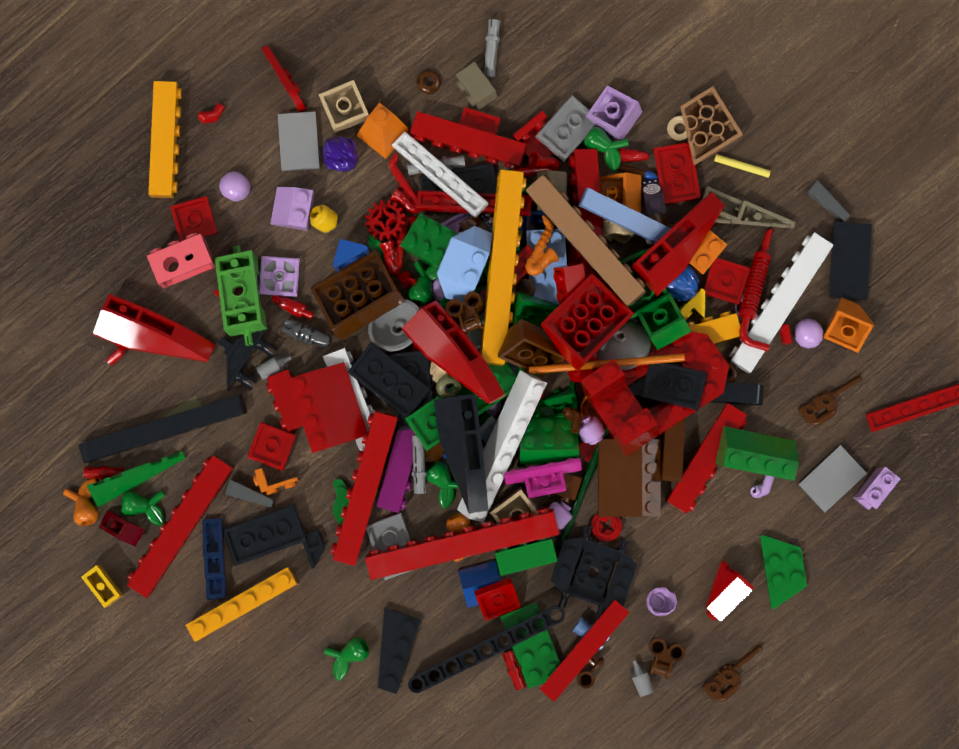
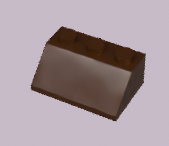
(529, 346)

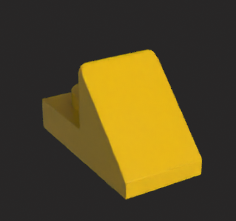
(696, 302)

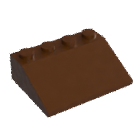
(357, 295)
(629, 483)

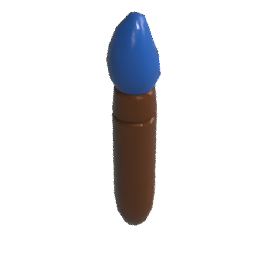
(629, 169)

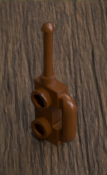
(825, 401)
(727, 675)

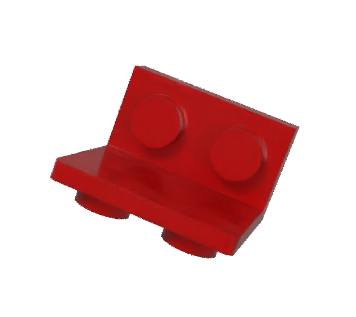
(528, 133)

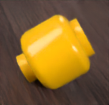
(323, 218)

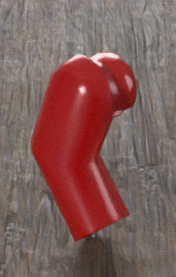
(211, 116)
(116, 355)

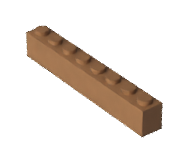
(585, 241)

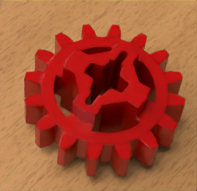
(393, 219)

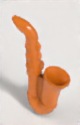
(541, 260)

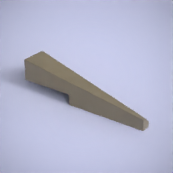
(745, 212)

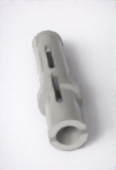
(491, 49)
(450, 162)
(418, 466)

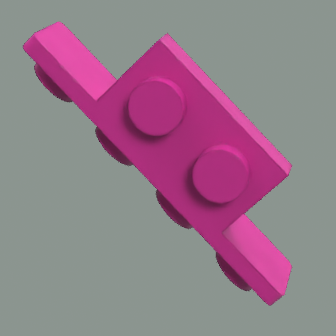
(545, 478)

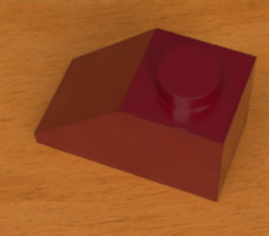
(121, 528)

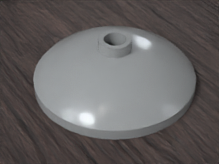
(386, 329)
(632, 345)

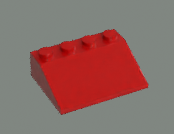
(586, 321)
(327, 407)

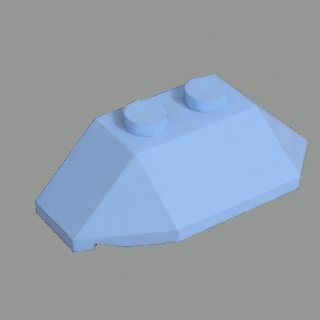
(464, 262)

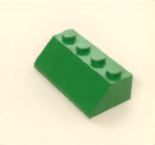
(757, 453)

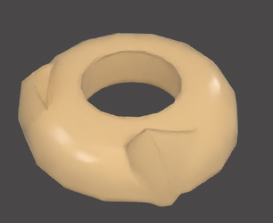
(671, 125)

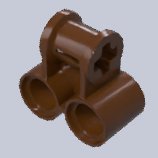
(467, 315)
(663, 658)
(588, 669)

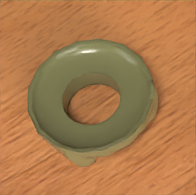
(443, 381)

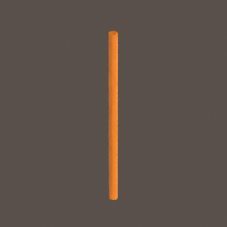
(597, 364)

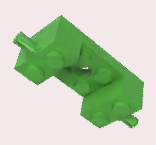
(244, 312)

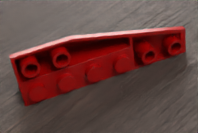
(678, 246)
(148, 331)
(452, 350)

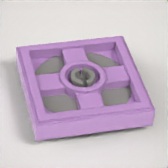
(279, 276)

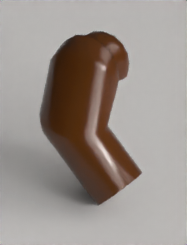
(574, 417)

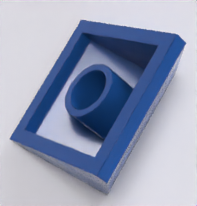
(347, 253)
(477, 578)

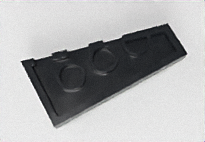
(396, 644)

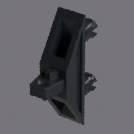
(239, 355)

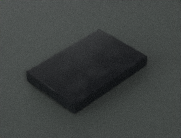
(674, 385)

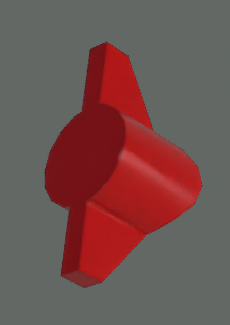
(406, 279)

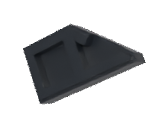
(313, 547)

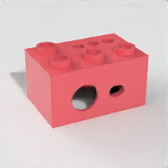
(191, 255)

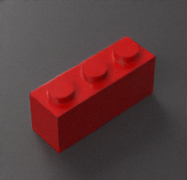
(284, 400)

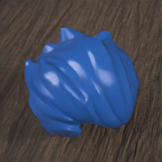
(685, 285)

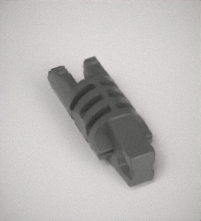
(305, 333)

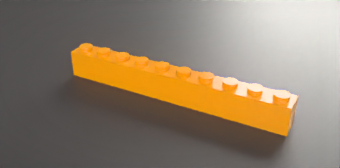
(502, 263)

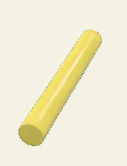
(743, 166)

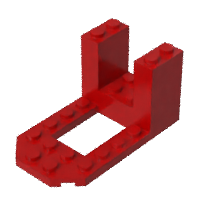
(621, 412)

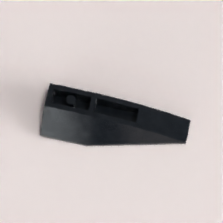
(462, 445)

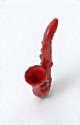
(539, 163)
(407, 197)
(394, 255)

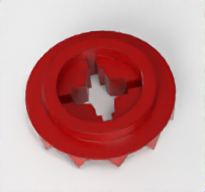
(607, 535)

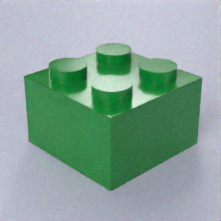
(663, 321)

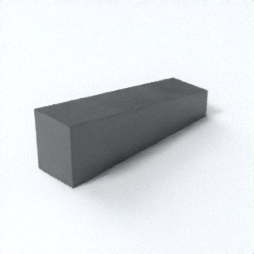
(826, 200)
(239, 491)

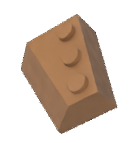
(708, 125)

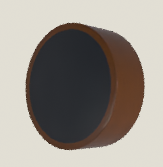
(526, 287)

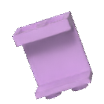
(876, 488)

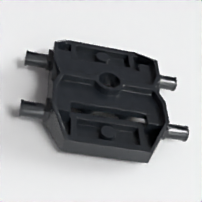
(593, 556)

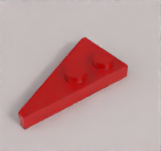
(284, 76)

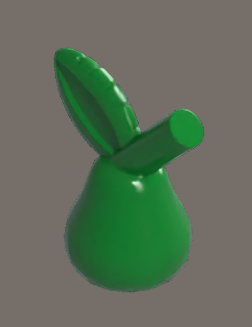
(598, 139)
(422, 290)
(439, 475)
(135, 504)
(354, 651)

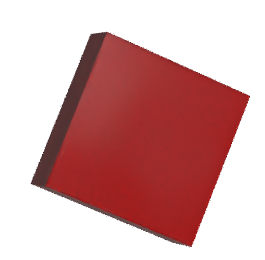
(785, 335)

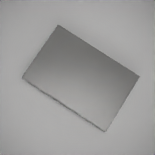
(566, 129)
(298, 141)
(832, 478)
(388, 532)

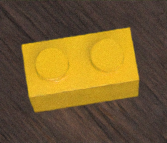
(102, 586)

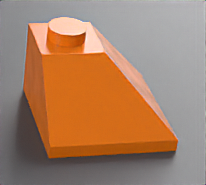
(382, 130)
(849, 325)

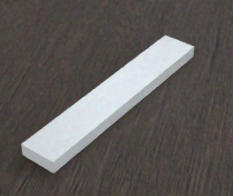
(440, 174)

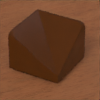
(434, 453)

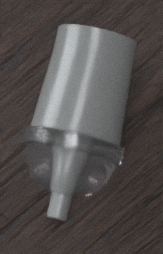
(273, 366)
(641, 679)

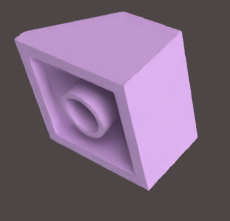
(614, 113)
(292, 207)

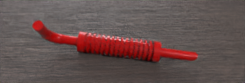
(753, 292)

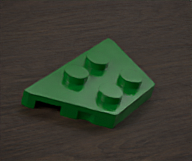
(782, 570)

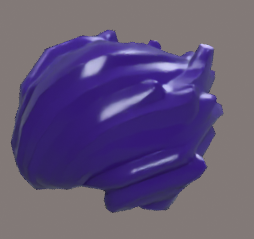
(340, 153)

